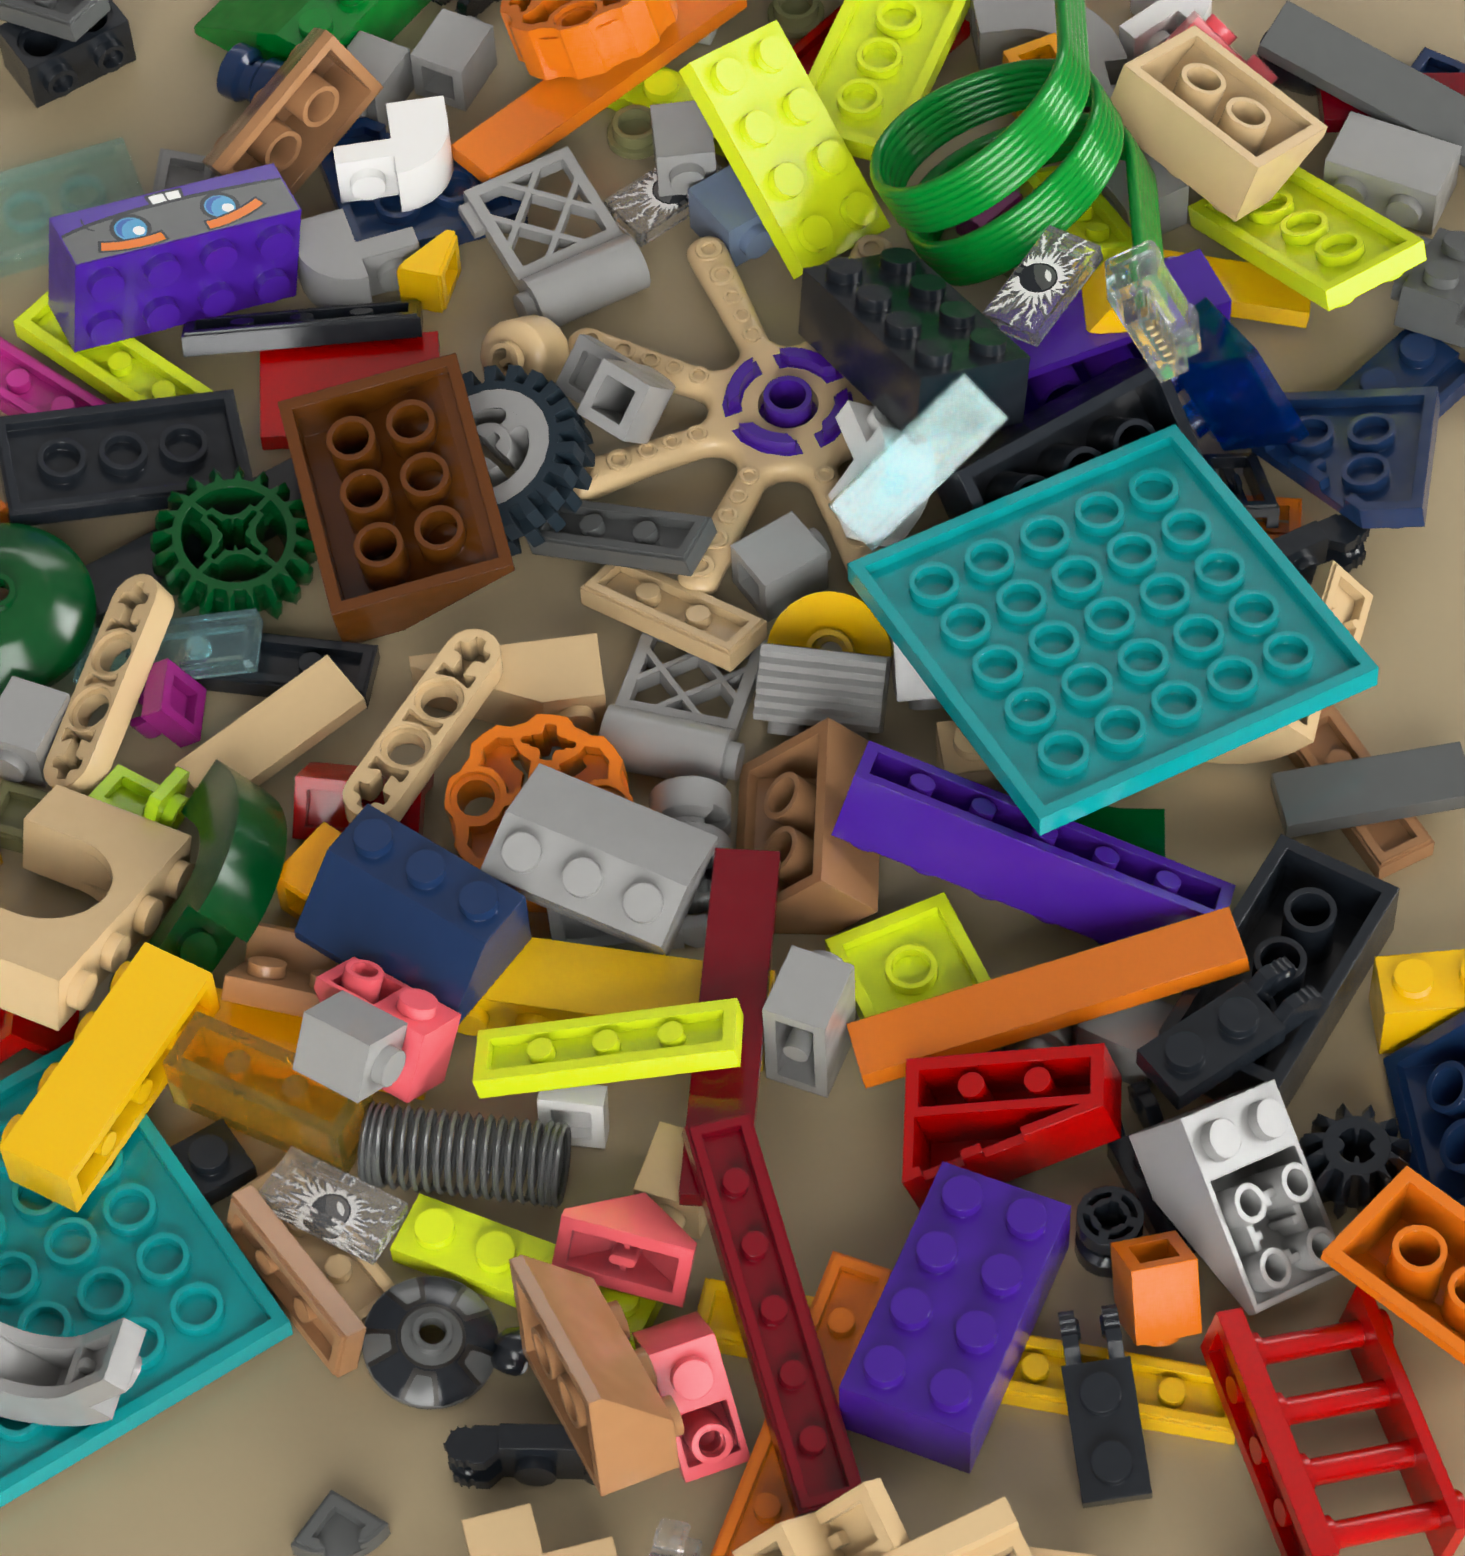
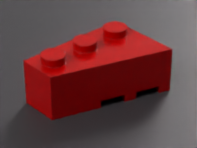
(1007, 1111)

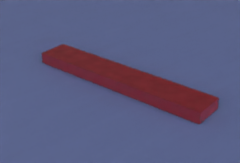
(735, 967)
(771, 1312)

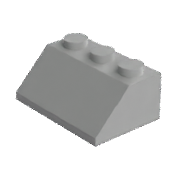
(600, 859)

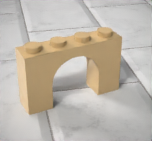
(117, 859)

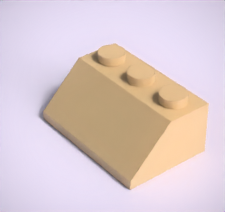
(1214, 121)

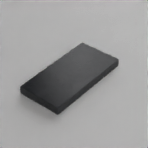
(116, 456)

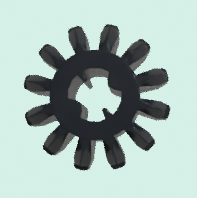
(1353, 1157)

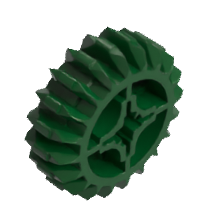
(209, 516)

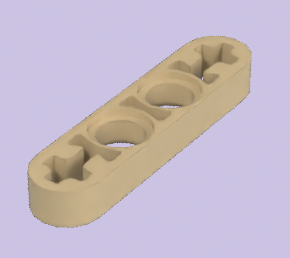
(133, 621)
(432, 734)

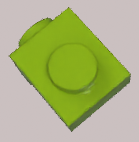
(144, 797)

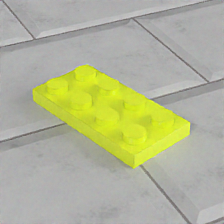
(882, 62)
(784, 148)
(1315, 240)

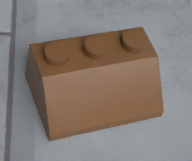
(298, 112)
(791, 807)
(594, 1376)

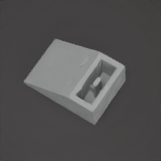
(1241, 1194)

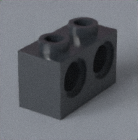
(54, 66)

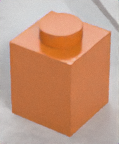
(1156, 1288)

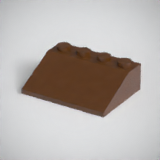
(396, 496)

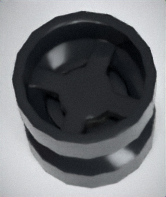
(1123, 1221)

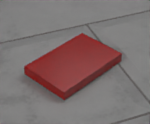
(313, 368)

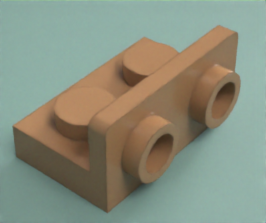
(276, 972)

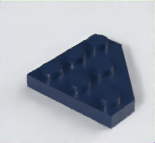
(385, 214)
(1364, 452)

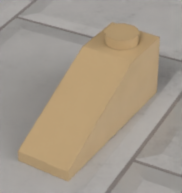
(538, 678)

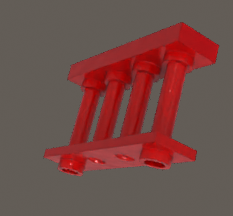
(1288, 1478)

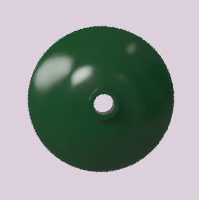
(48, 608)

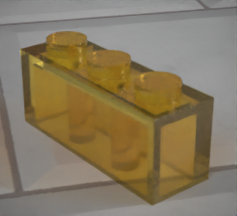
(259, 1094)

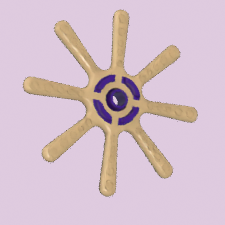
(764, 415)

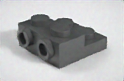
(1434, 291)

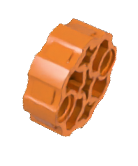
(583, 35)
(493, 775)

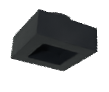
(215, 1161)

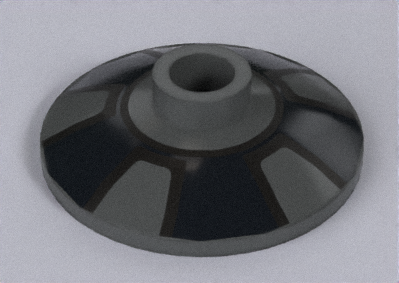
(423, 1372)

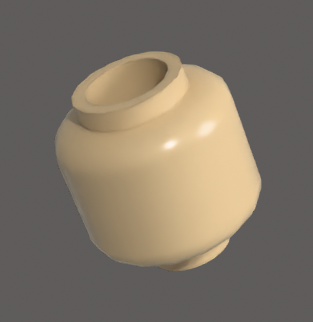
(526, 342)

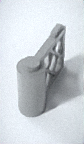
(568, 280)
(673, 735)

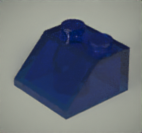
(1233, 390)

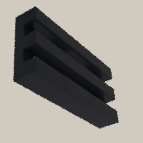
(1264, 503)

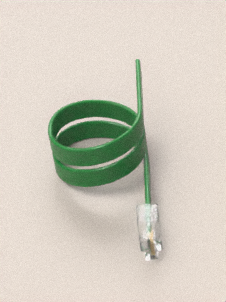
(998, 163)

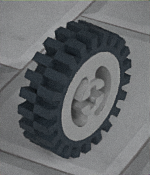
(541, 438)

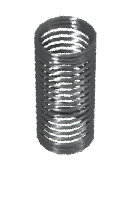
(510, 1146)

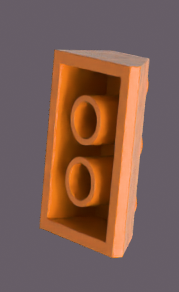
(1410, 1257)

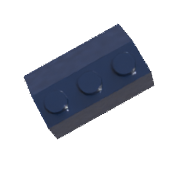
(413, 911)
(1430, 1103)

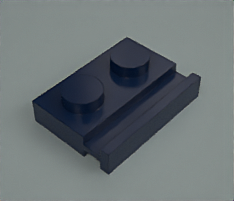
(1413, 362)

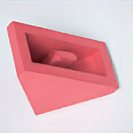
(627, 1248)

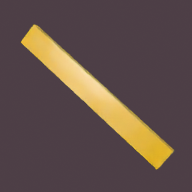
(1169, 1392)

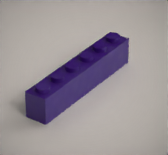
(989, 847)

